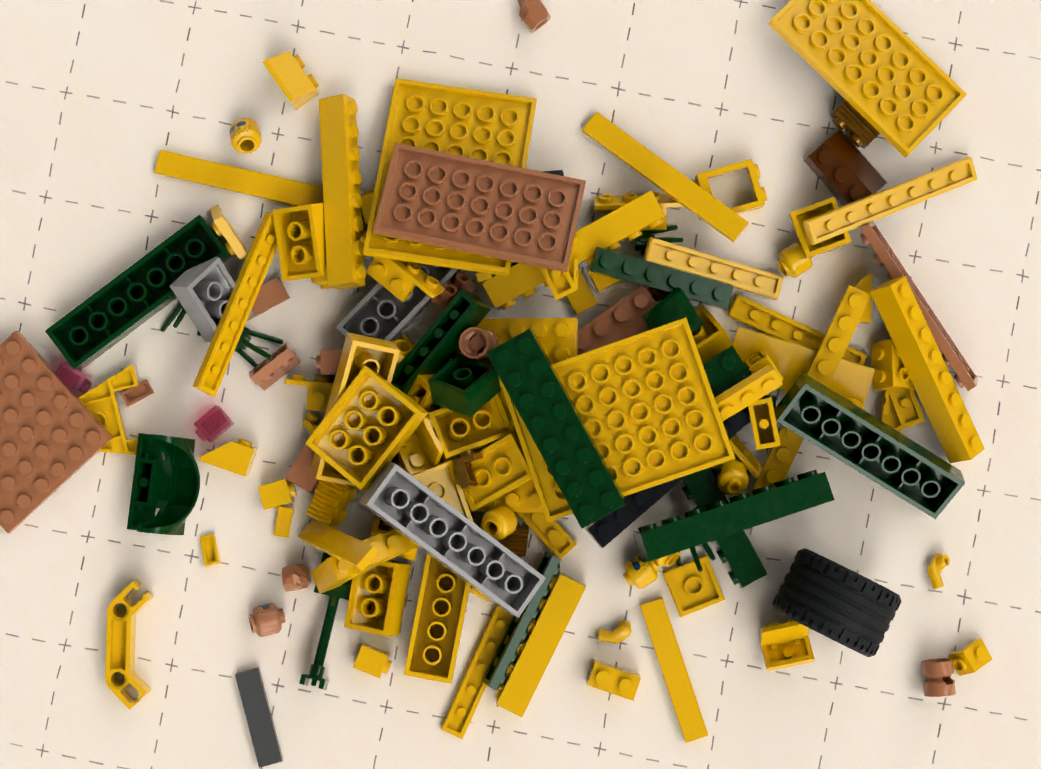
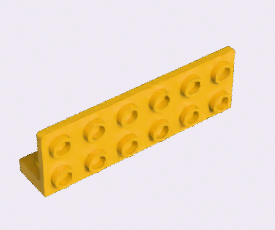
(790, 359)

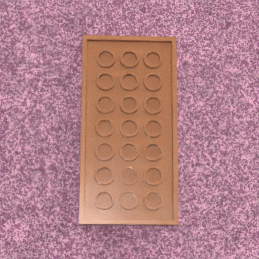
(480, 207)

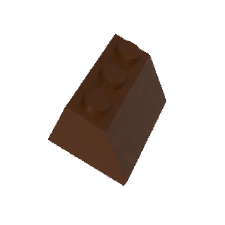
(844, 169)

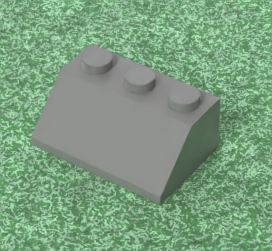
(205, 294)

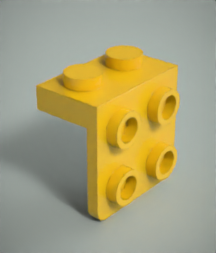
(888, 367)
(785, 645)

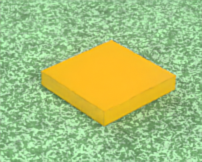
(691, 588)

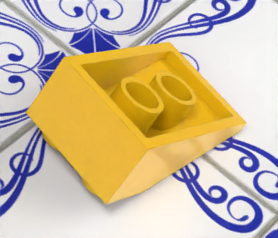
(301, 241)
(467, 433)

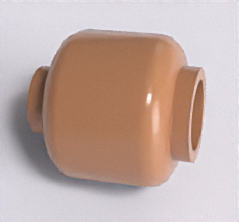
(266, 619)

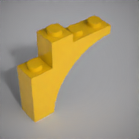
(335, 572)

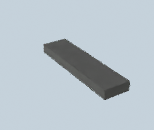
(259, 717)

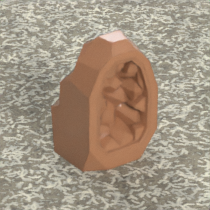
(533, 14)
(295, 577)

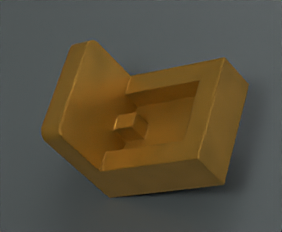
(464, 471)

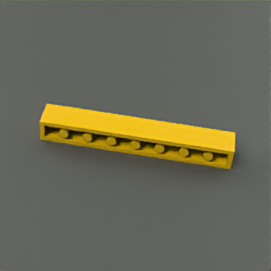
(341, 192)
(602, 233)
(927, 370)

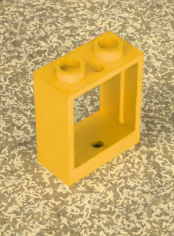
(753, 174)

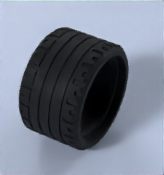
(837, 602)

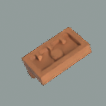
(272, 370)

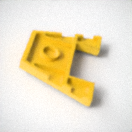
(104, 406)

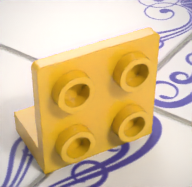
(421, 449)

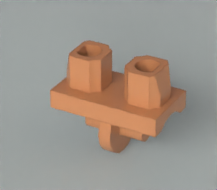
(459, 282)

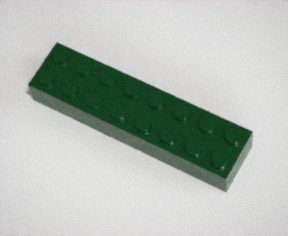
(134, 294)
(557, 428)
(869, 445)
(729, 518)

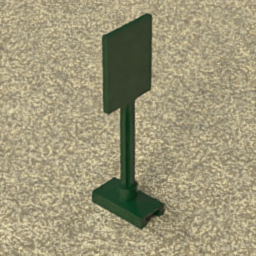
(317, 670)

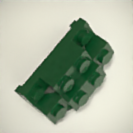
(163, 484)

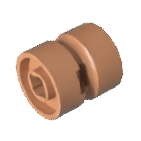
(477, 341)
(938, 677)

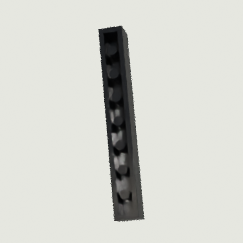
(612, 525)

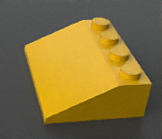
(366, 428)

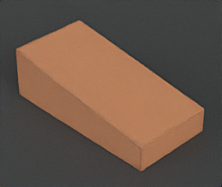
(137, 393)

